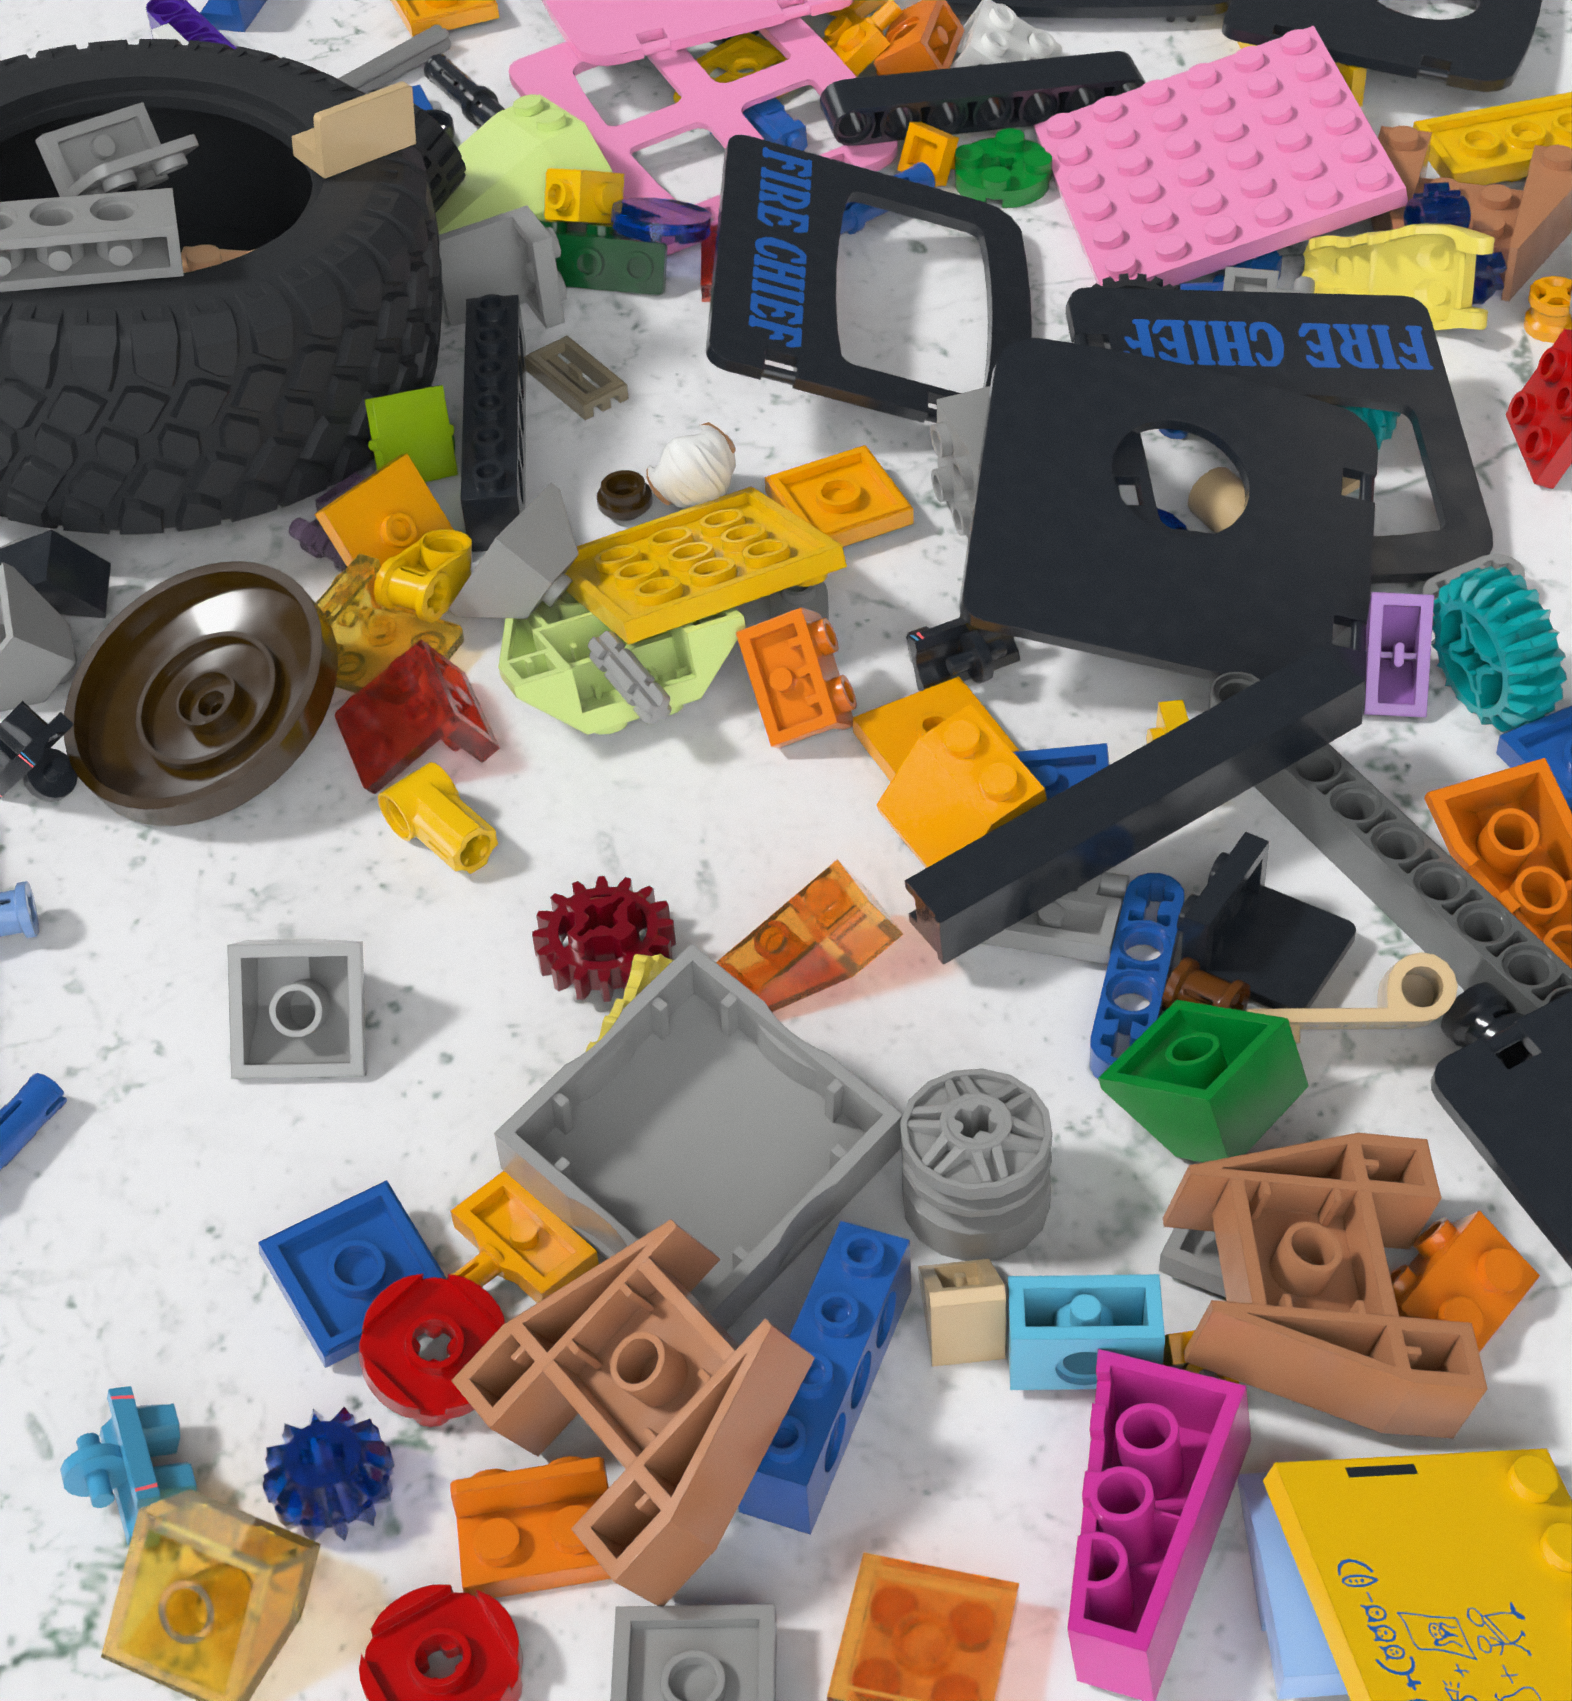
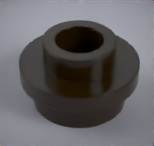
(624, 495)

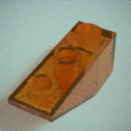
(813, 940)

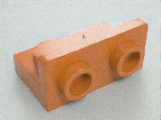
(797, 676)
(520, 1523)

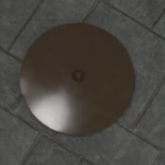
(201, 693)

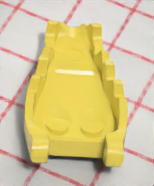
(1413, 261)

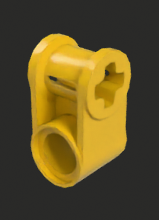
(426, 574)

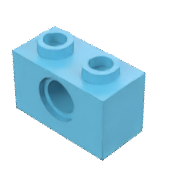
(1065, 1320)

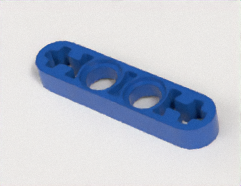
(1133, 976)

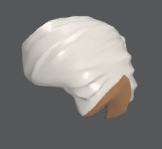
(694, 468)

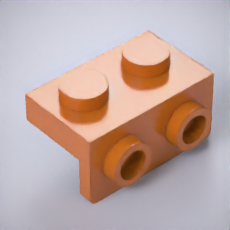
(1463, 1276)

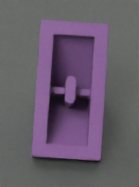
(1398, 654)

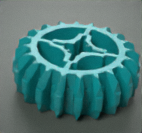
(1498, 647)

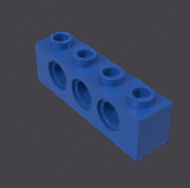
(847, 1331)

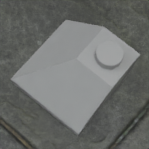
(522, 563)
(33, 643)
(296, 1008)

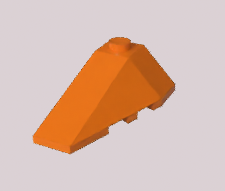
(1516, 843)

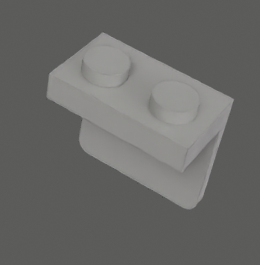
(111, 153)
(503, 258)

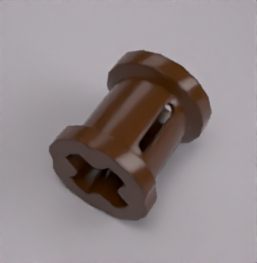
(1189, 981)

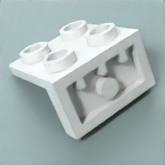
(999, 36)

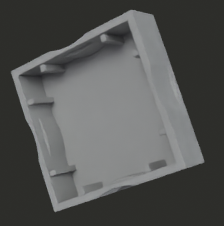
(705, 1120)

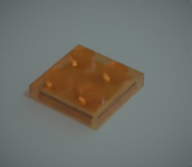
(923, 1634)

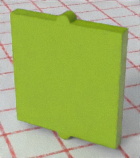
(415, 425)

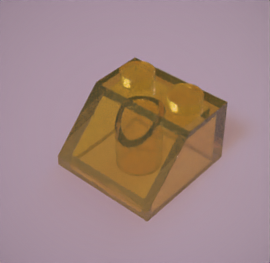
(207, 1597)

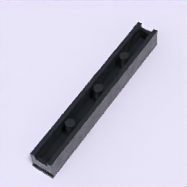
(1133, 803)

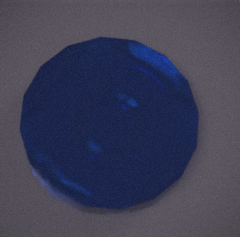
(658, 217)

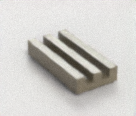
(568, 381)

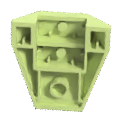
(510, 161)
(551, 668)

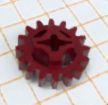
(601, 936)

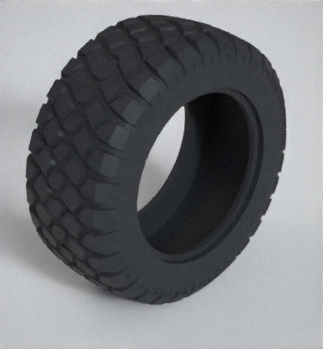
(240, 376)

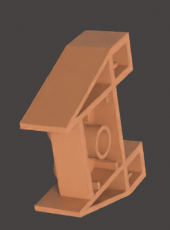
(1524, 223)
(1313, 1287)
(658, 1389)

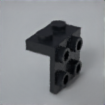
(1261, 934)

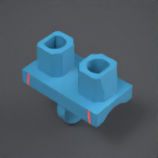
(124, 1460)

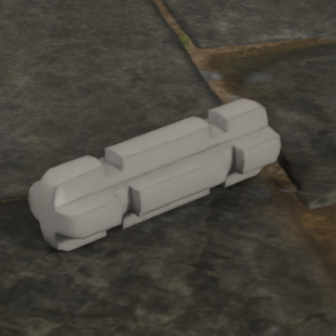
(629, 677)

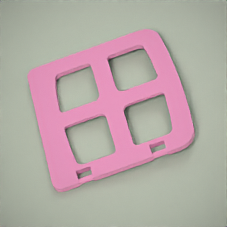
(702, 104)

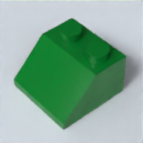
(1208, 1079)

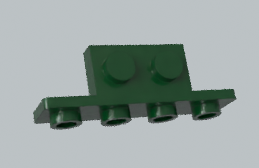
(609, 260)

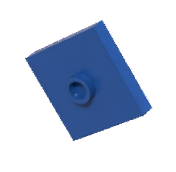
(342, 1262)

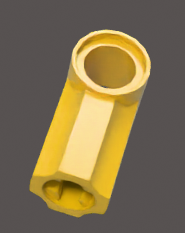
(431, 810)

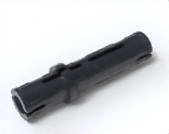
(451, 78)

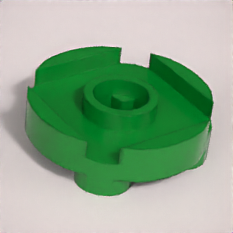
(1003, 169)

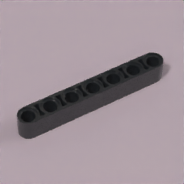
(973, 96)

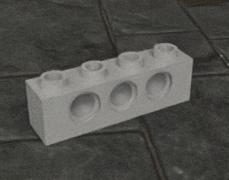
(88, 240)

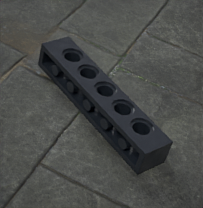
(493, 418)

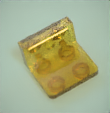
(375, 635)

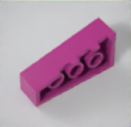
(1152, 1506)

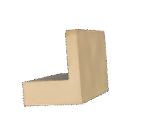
(358, 131)

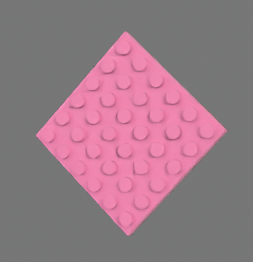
(1219, 163)

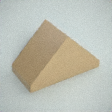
(964, 1311)

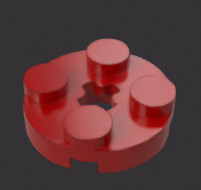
(391, 1346)
(446, 1621)

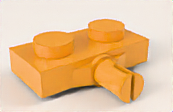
(858, 38)
(519, 1240)

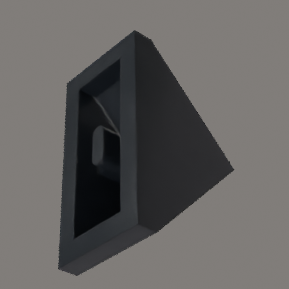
(62, 573)

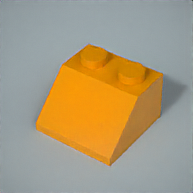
(957, 787)

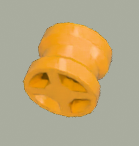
(1549, 308)

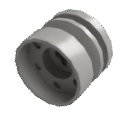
(976, 1164)

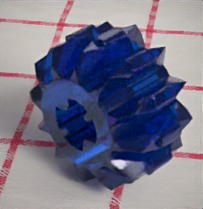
(328, 1474)

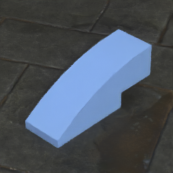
(1296, 1641)

